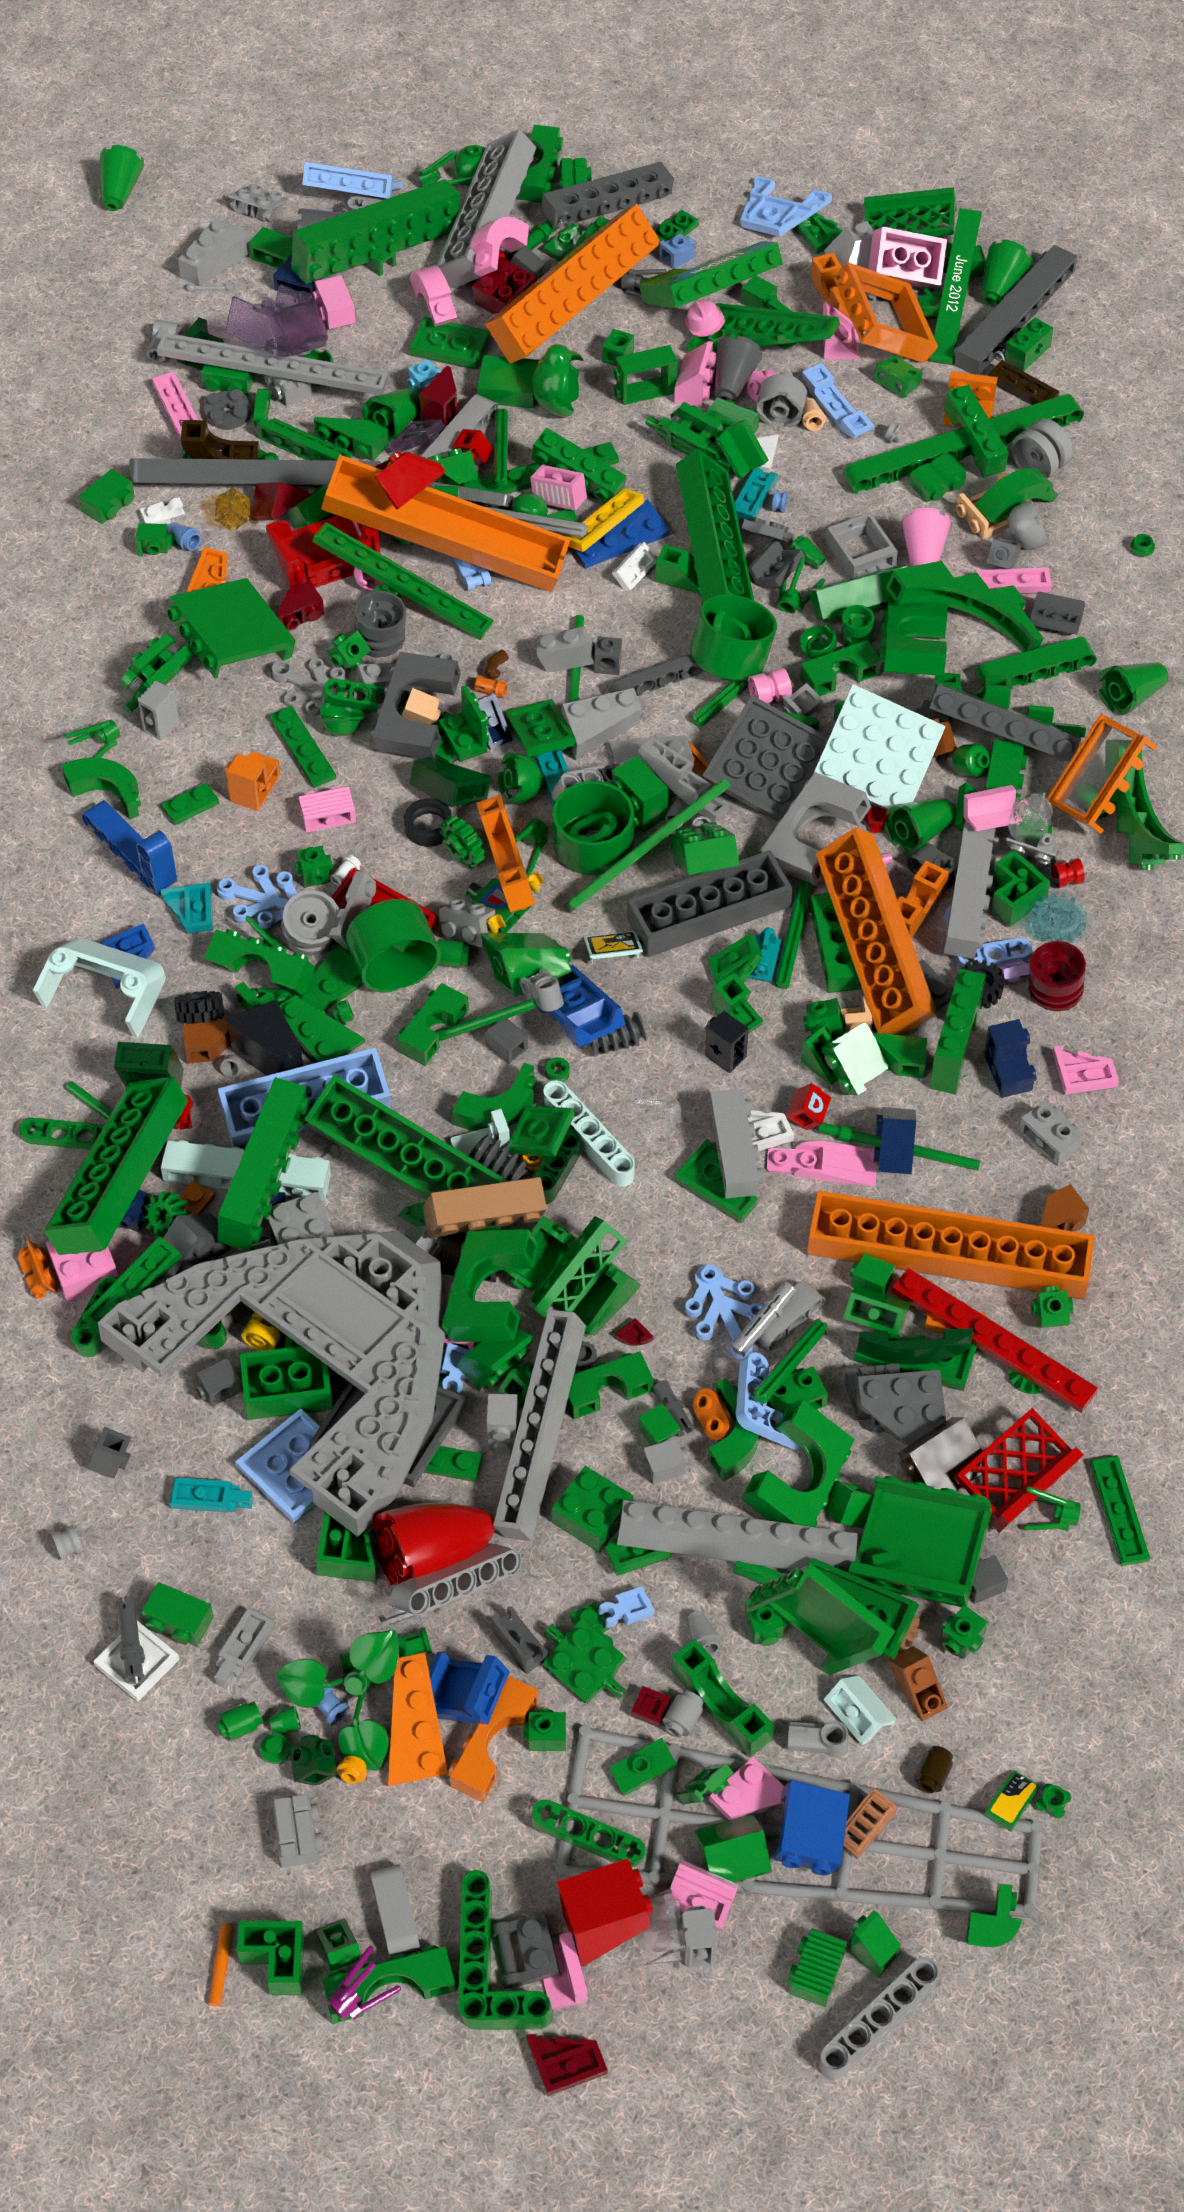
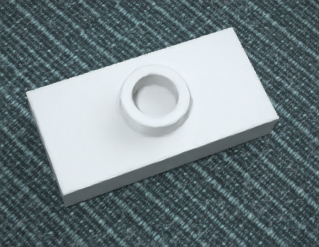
(634, 566)

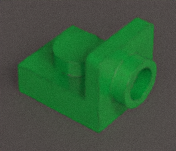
(250, 998)

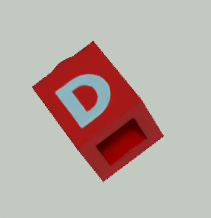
(808, 1106)

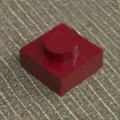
(650, 1706)

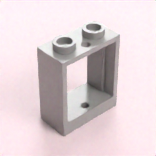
(865, 524)

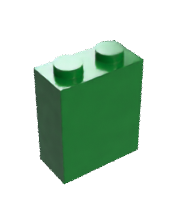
(507, 382)

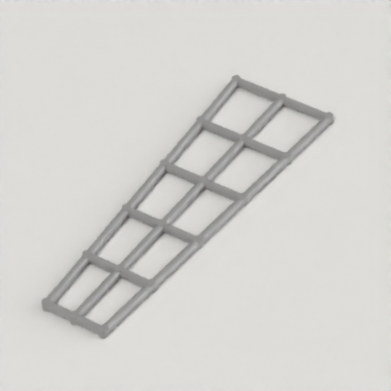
(939, 1855)

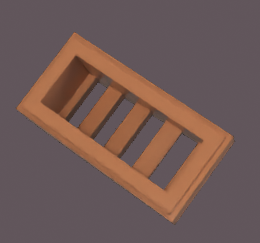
(880, 1802)

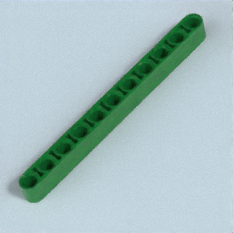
(902, 461)

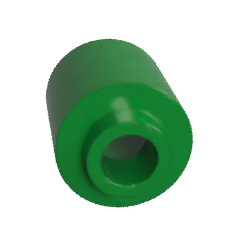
(454, 953)
(239, 1720)

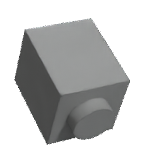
(665, 1461)

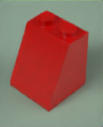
(604, 1908)

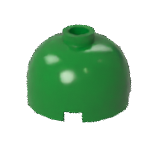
(467, 161)
(522, 774)

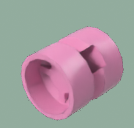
(771, 686)

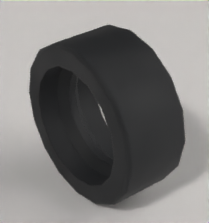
(419, 808)

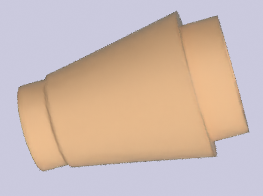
(812, 415)

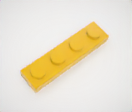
(607, 517)

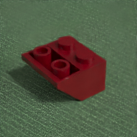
(501, 286)
(439, 398)

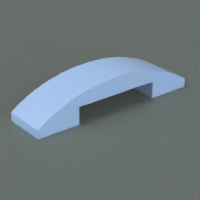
(833, 403)

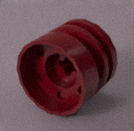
(1057, 976)

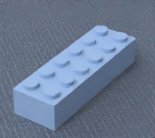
(244, 1101)

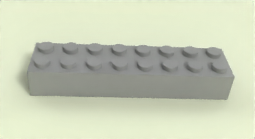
(487, 199)

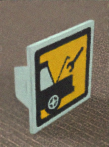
(613, 945)

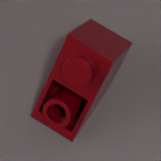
(300, 605)

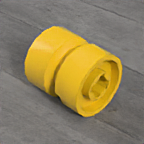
(261, 1333)

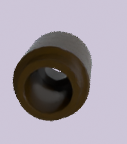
(934, 1769)

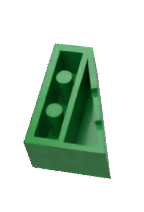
(343, 1553)

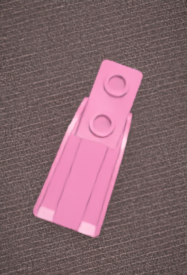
(825, 1162)

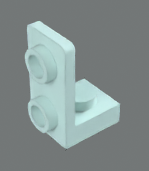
(497, 1127)

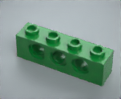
(837, 976)

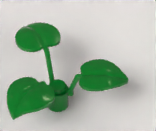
(375, 1661)

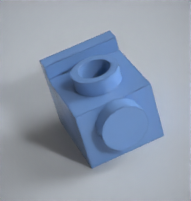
(677, 250)

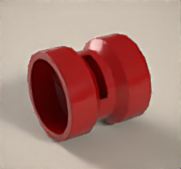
(1068, 873)

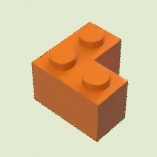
(251, 779)

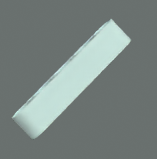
(598, 1141)

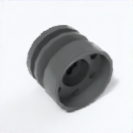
(381, 622)

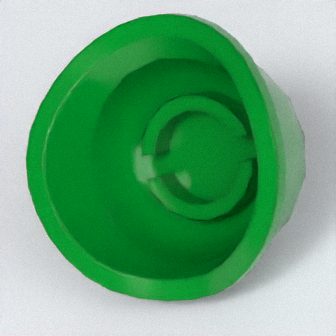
(340, 719)

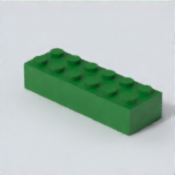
(262, 1165)

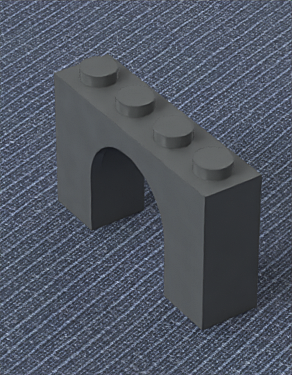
(424, 674)

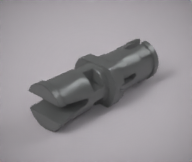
(673, 1405)

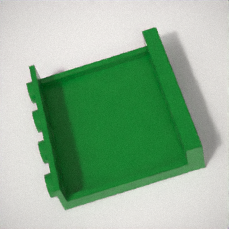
(228, 624)
(935, 1536)
(825, 1616)

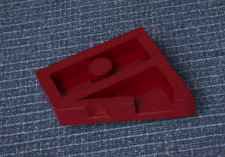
(566, 2062)

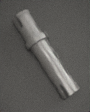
(771, 1309)

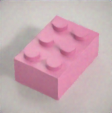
(908, 256)

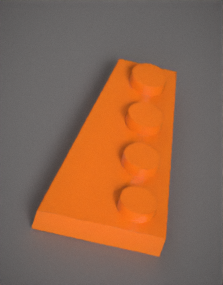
(210, 569)
(415, 1730)

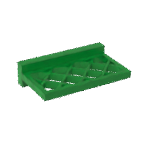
(910, 205)

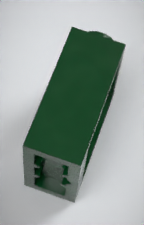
(159, 1059)

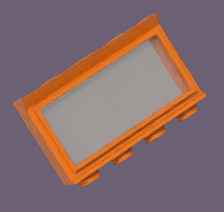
(1098, 771)

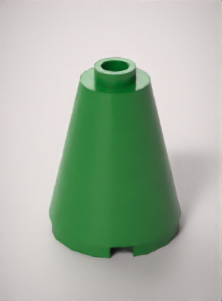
(118, 175)
(1003, 268)
(393, 410)
(1130, 685)
(922, 822)

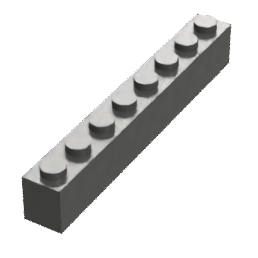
(1015, 310)

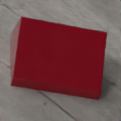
(275, 499)

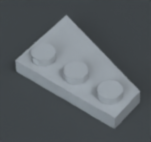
(628, 749)
(358, 899)

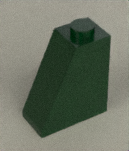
(449, 782)

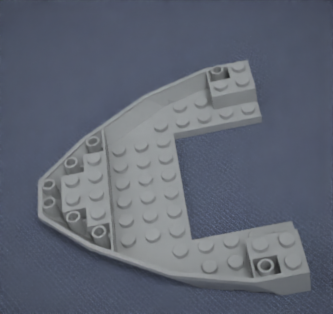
(355, 1304)

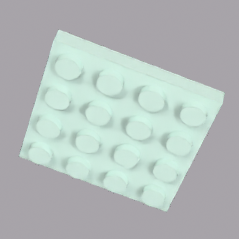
(879, 748)

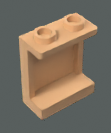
(978, 523)

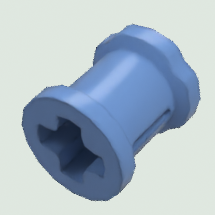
(332, 1707)

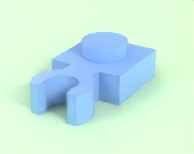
(451, 1357)
(629, 1606)

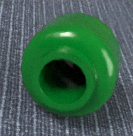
(971, 760)

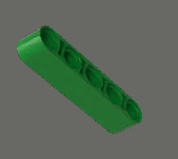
(1040, 662)

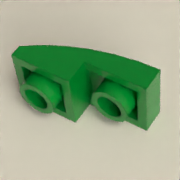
(681, 223)

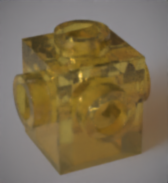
(232, 509)

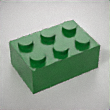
(704, 849)
(283, 1382)

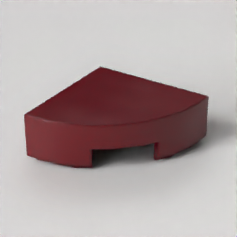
(634, 1334)

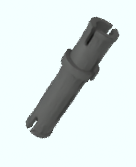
(131, 1649)

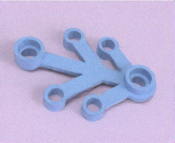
(266, 900)
(721, 1304)

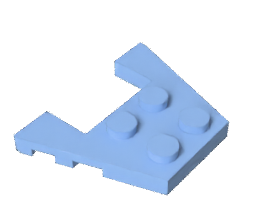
(775, 214)

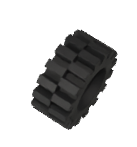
(994, 979)
(199, 1007)

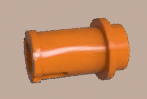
(491, 686)

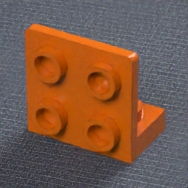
(982, 386)

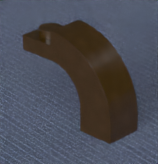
(202, 444)

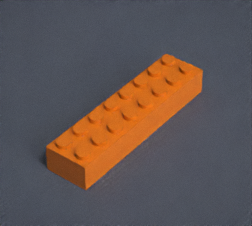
(876, 933)

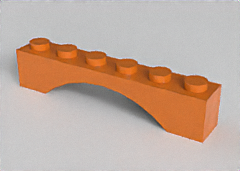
(506, 854)

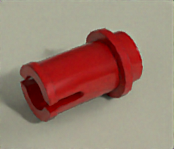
(184, 1120)

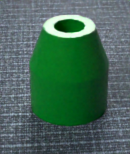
(285, 1720)

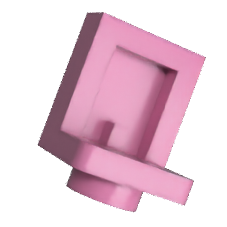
(754, 383)

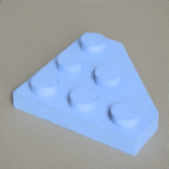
(270, 1464)

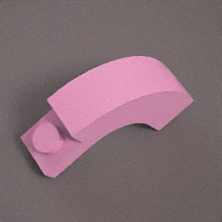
(503, 232)
(432, 285)

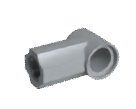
(158, 329)
(815, 1737)

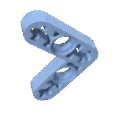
(999, 946)
(746, 1403)

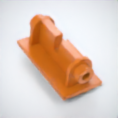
(35, 1260)

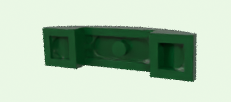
(914, 1352)

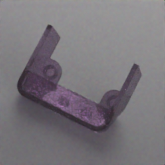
(279, 328)

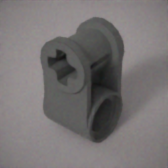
(931, 854)

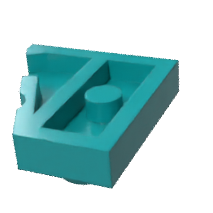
(191, 906)

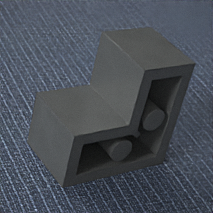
(194, 1238)

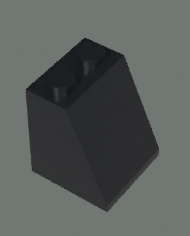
(264, 1039)

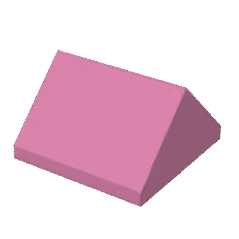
(844, 342)

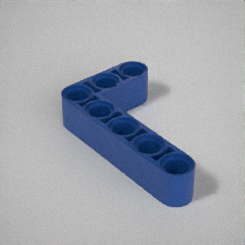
(148, 857)

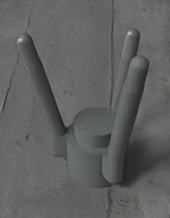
(632, 278)

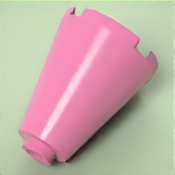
(925, 535)

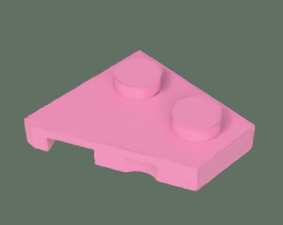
(1084, 1071)

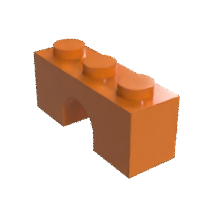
(822, 275)
(926, 891)

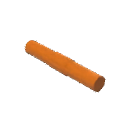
(220, 1965)

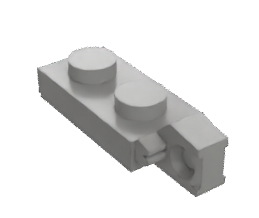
(242, 1646)

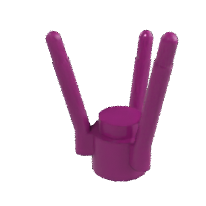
(345, 1999)

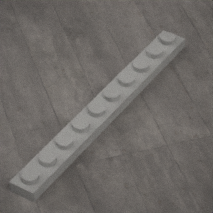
(269, 364)

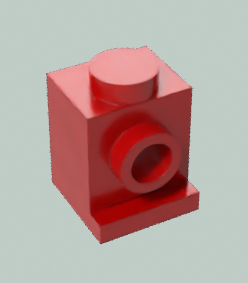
(477, 443)

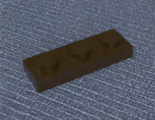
(1022, 384)

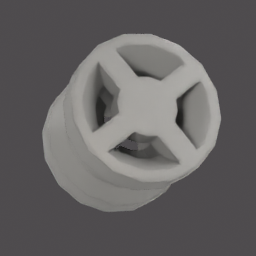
(66, 1542)

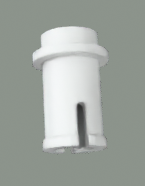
(344, 869)

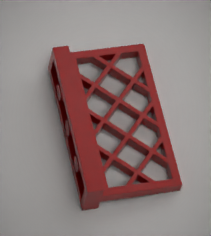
(1043, 1480)

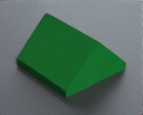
(734, 1848)

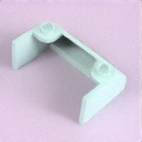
(138, 976)

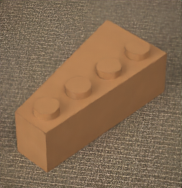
(484, 1207)

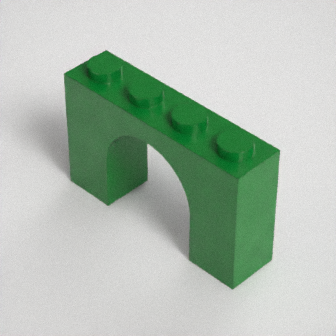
(912, 655)
(955, 1033)
(480, 1257)
(826, 1450)

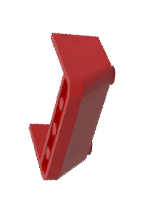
(406, 476)

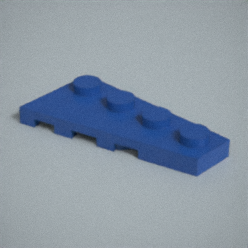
(638, 527)

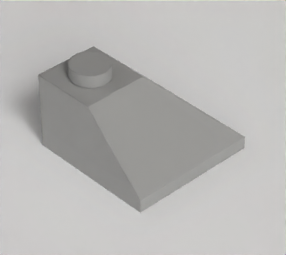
(853, 245)

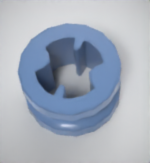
(779, 500)

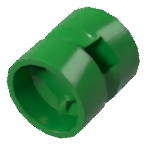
(857, 625)

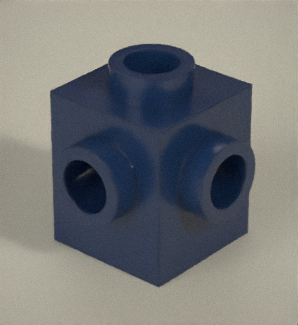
(133, 1217)

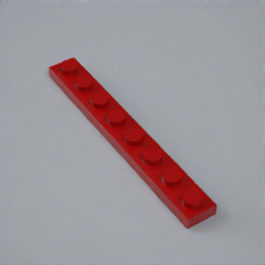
(995, 1340)

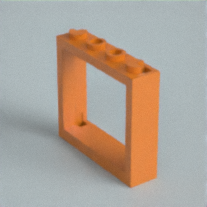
(914, 343)

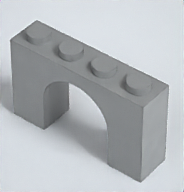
(818, 798)

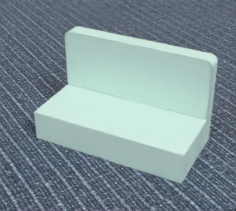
(859, 1708)

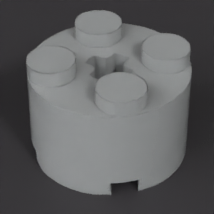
(781, 399)

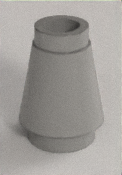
(704, 1632)

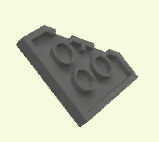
(903, 1403)

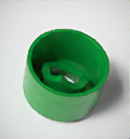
(733, 637)
(592, 807)
(392, 945)

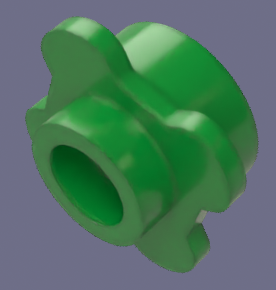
(1053, 1792)

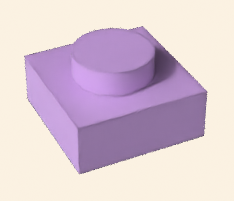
(1014, 970)

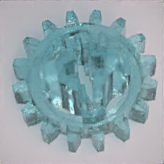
(1058, 918)

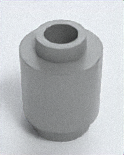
(683, 1714)

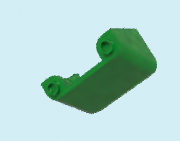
(604, 1298)

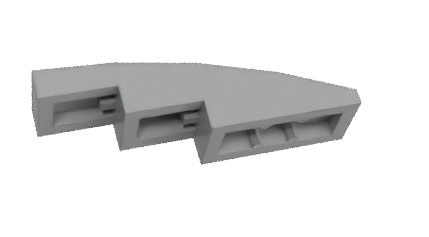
(678, 776)

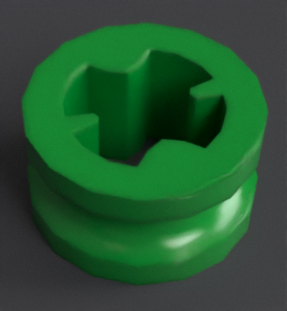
(557, 1062)

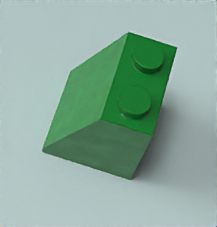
(522, 956)

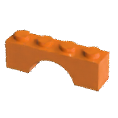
(475, 1770)

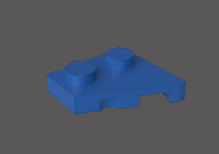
(133, 941)

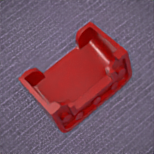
(305, 560)

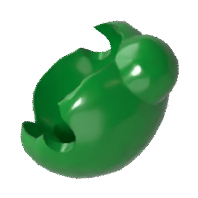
(556, 380)

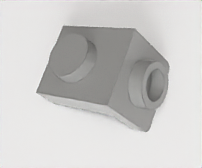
(803, 701)

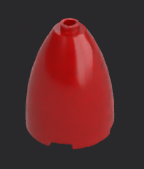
(429, 1538)

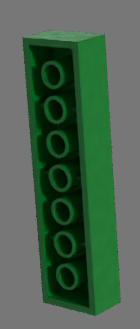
(373, 229)
(713, 527)
(393, 1143)
(116, 1166)

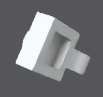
(161, 514)

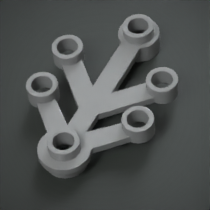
(315, 687)

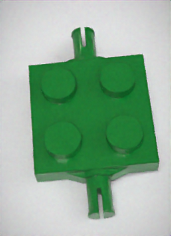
(585, 1661)

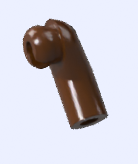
(491, 664)

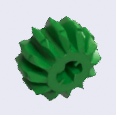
(164, 1211)

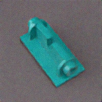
(769, 948)

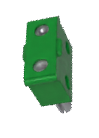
(899, 375)

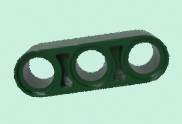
(565, 1159)

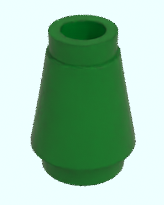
(812, 555)

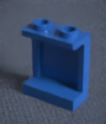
(466, 1689)
(812, 1828)

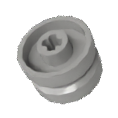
(1042, 447)
(308, 908)

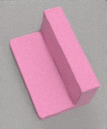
(989, 807)
(569, 1986)

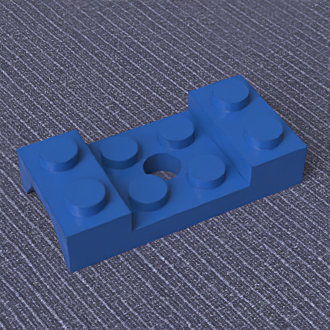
(586, 1010)

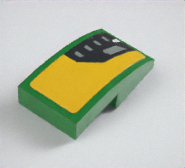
(1012, 1800)

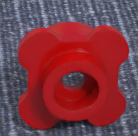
(874, 813)

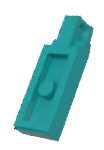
(209, 1495)

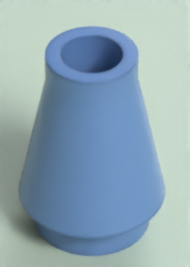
(185, 536)

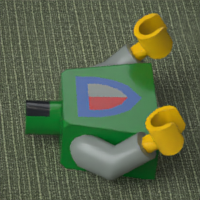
(493, 897)

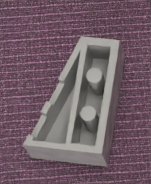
(601, 718)

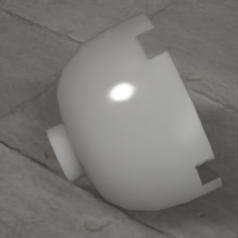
(1026, 527)

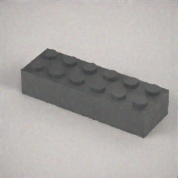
(709, 903)

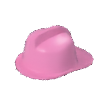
(704, 318)

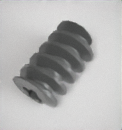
(632, 1030)
(498, 1159)

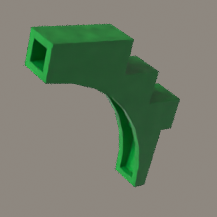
(968, 593)
(1135, 816)

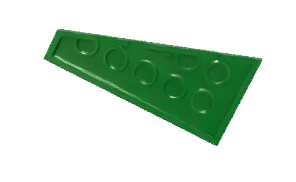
(769, 326)

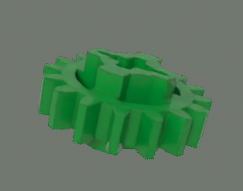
(462, 841)

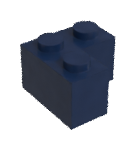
(1007, 1058)
(897, 1141)

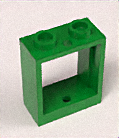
(642, 361)

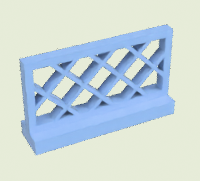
(350, 180)

